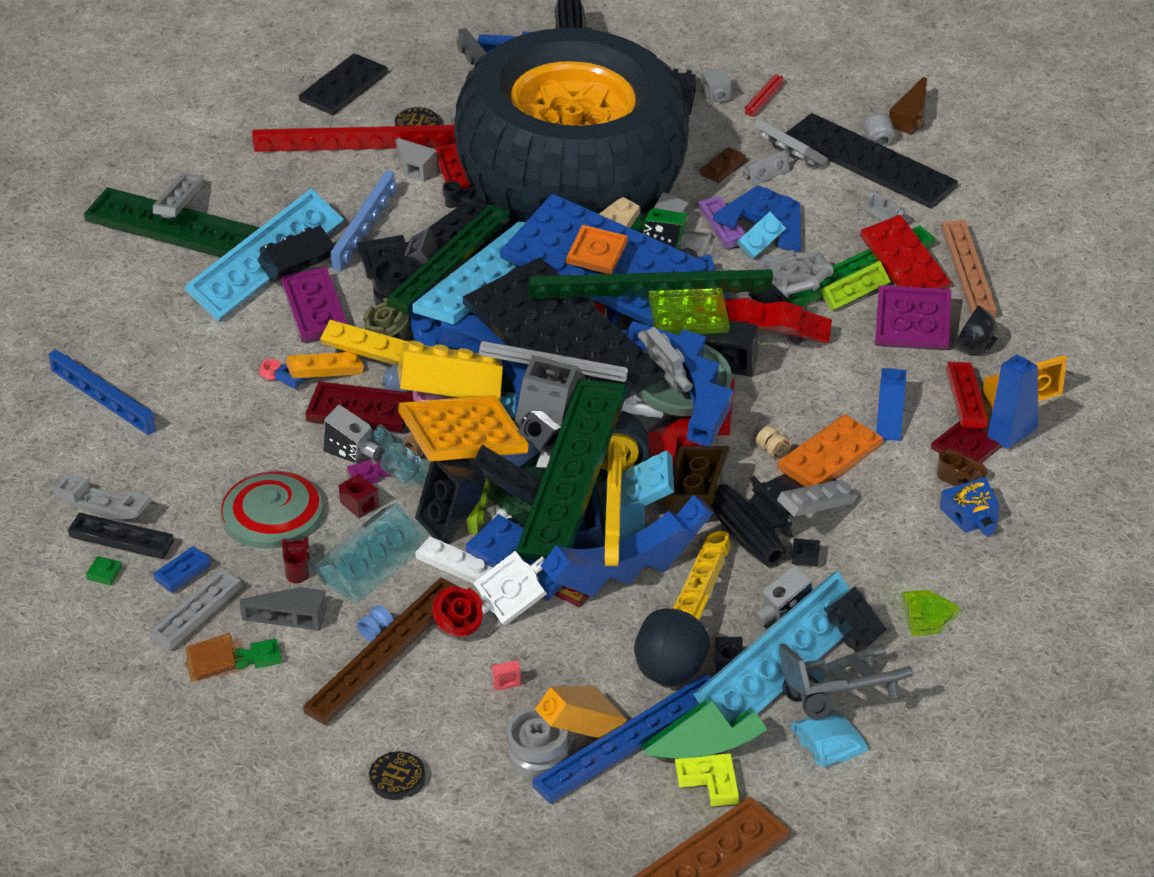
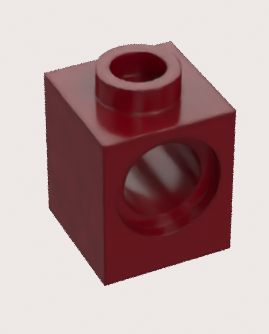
(358, 495)

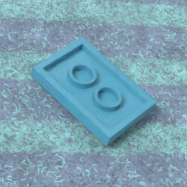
(645, 481)

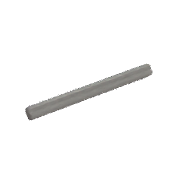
(524, 356)

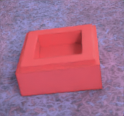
(506, 675)

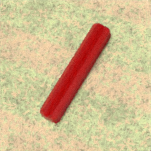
(763, 95)

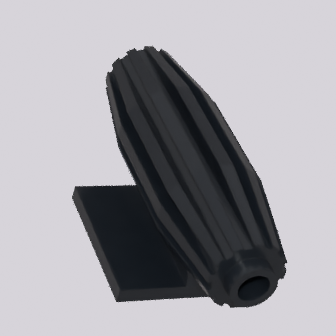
(570, 14)
(754, 521)

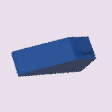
(891, 403)

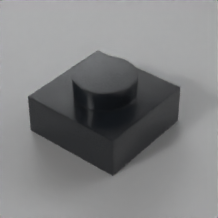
(805, 552)

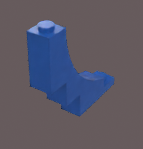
(653, 546)

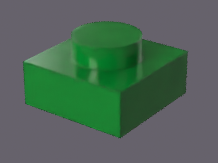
(104, 570)

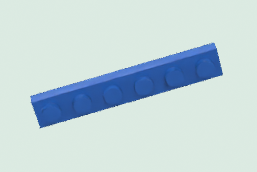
(102, 392)

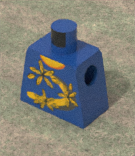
(971, 506)

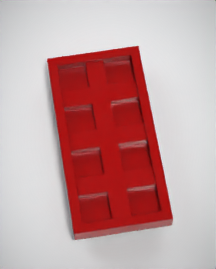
(903, 255)

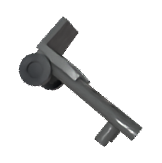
(815, 699)

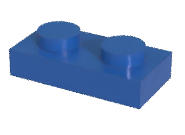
(182, 569)

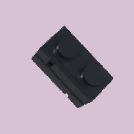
(854, 619)

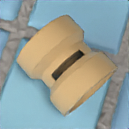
(771, 440)

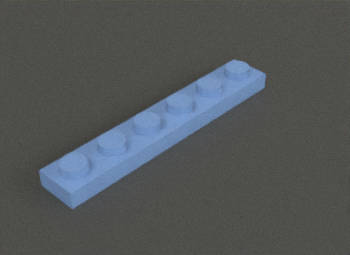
(363, 220)

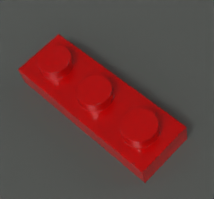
(450, 165)

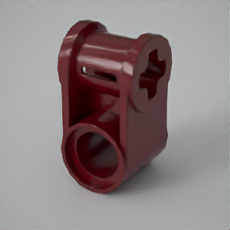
(296, 559)

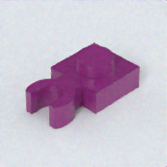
(368, 470)

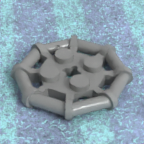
(795, 271)

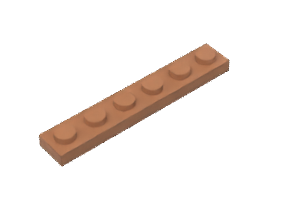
(968, 266)

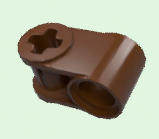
(958, 468)

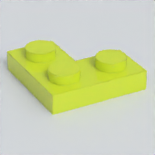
(713, 771)

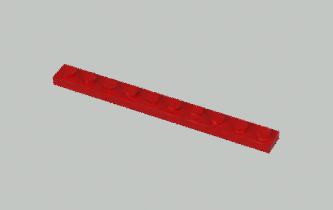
(350, 137)

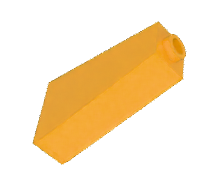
(580, 710)

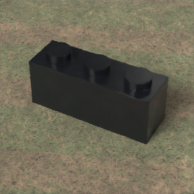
(295, 253)

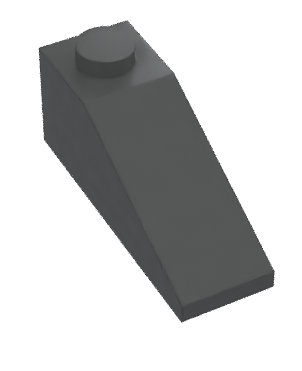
(290, 608)

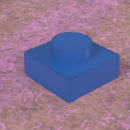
(283, 375)

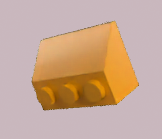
(1050, 380)

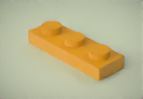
(324, 365)

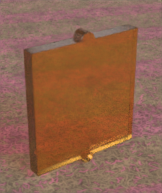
(210, 657)

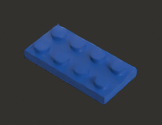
(500, 540)

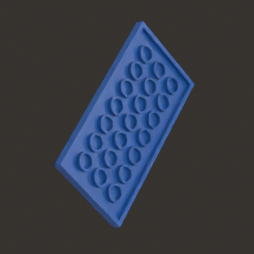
(554, 229)

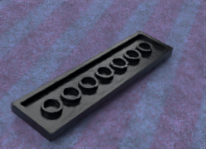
(873, 161)

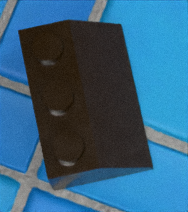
(696, 473)

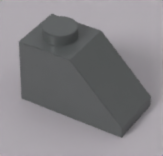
(422, 246)

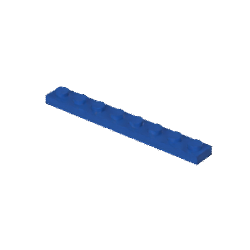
(616, 744)

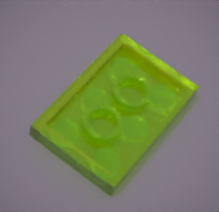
(691, 310)

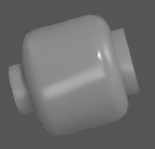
(879, 129)

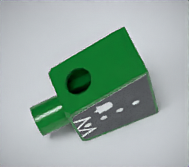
(662, 225)

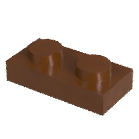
(723, 165)

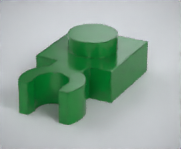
(261, 654)

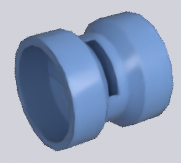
(375, 623)

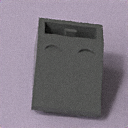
(547, 388)

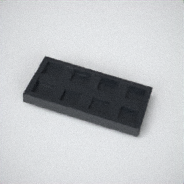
(343, 84)

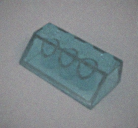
(370, 554)

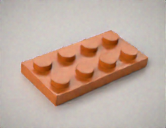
(830, 452)

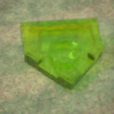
(927, 612)

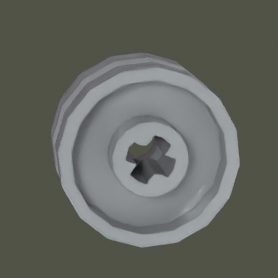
(535, 744)

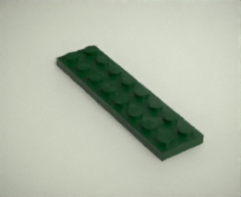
(188, 229)
(572, 468)

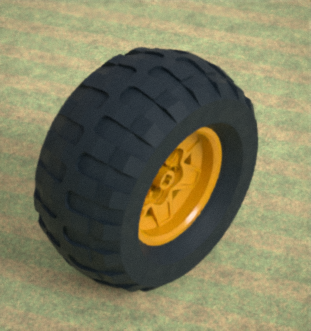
(570, 120)

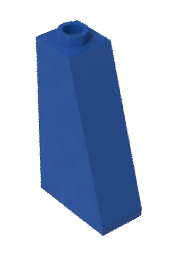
(1015, 402)

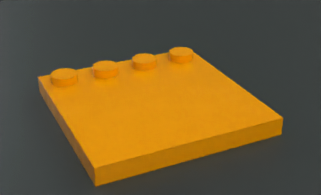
(461, 426)

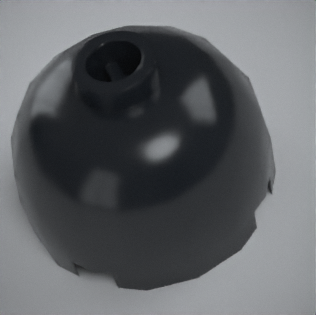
(977, 333)

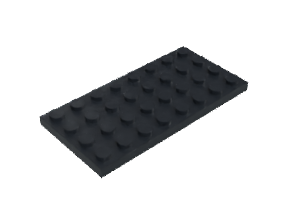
(559, 326)

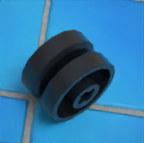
(390, 274)

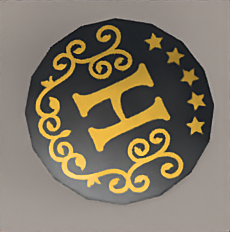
(416, 116)
(397, 775)

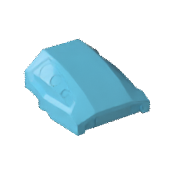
(830, 738)

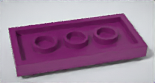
(312, 302)

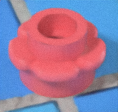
(268, 368)

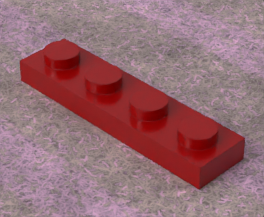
(966, 395)

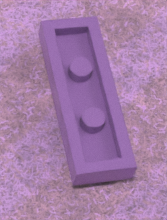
(727, 235)

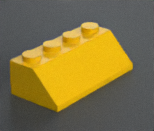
(448, 371)

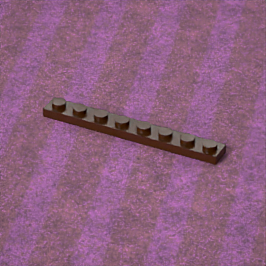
(374, 657)

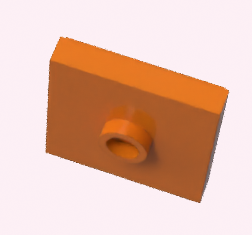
(597, 249)

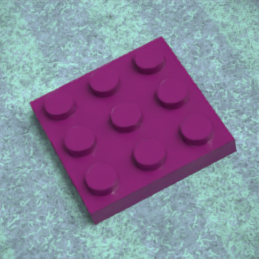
(913, 317)

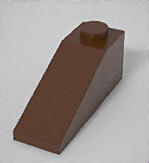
(908, 112)

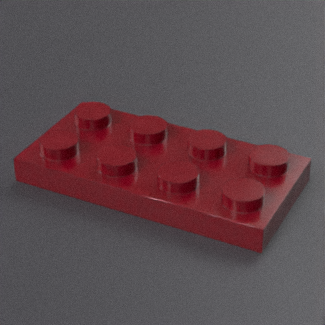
(370, 404)

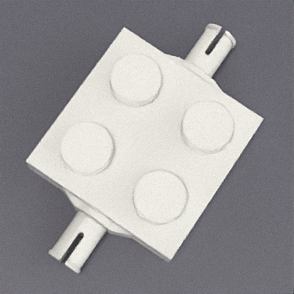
(510, 587)

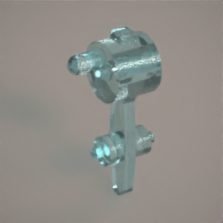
(397, 458)

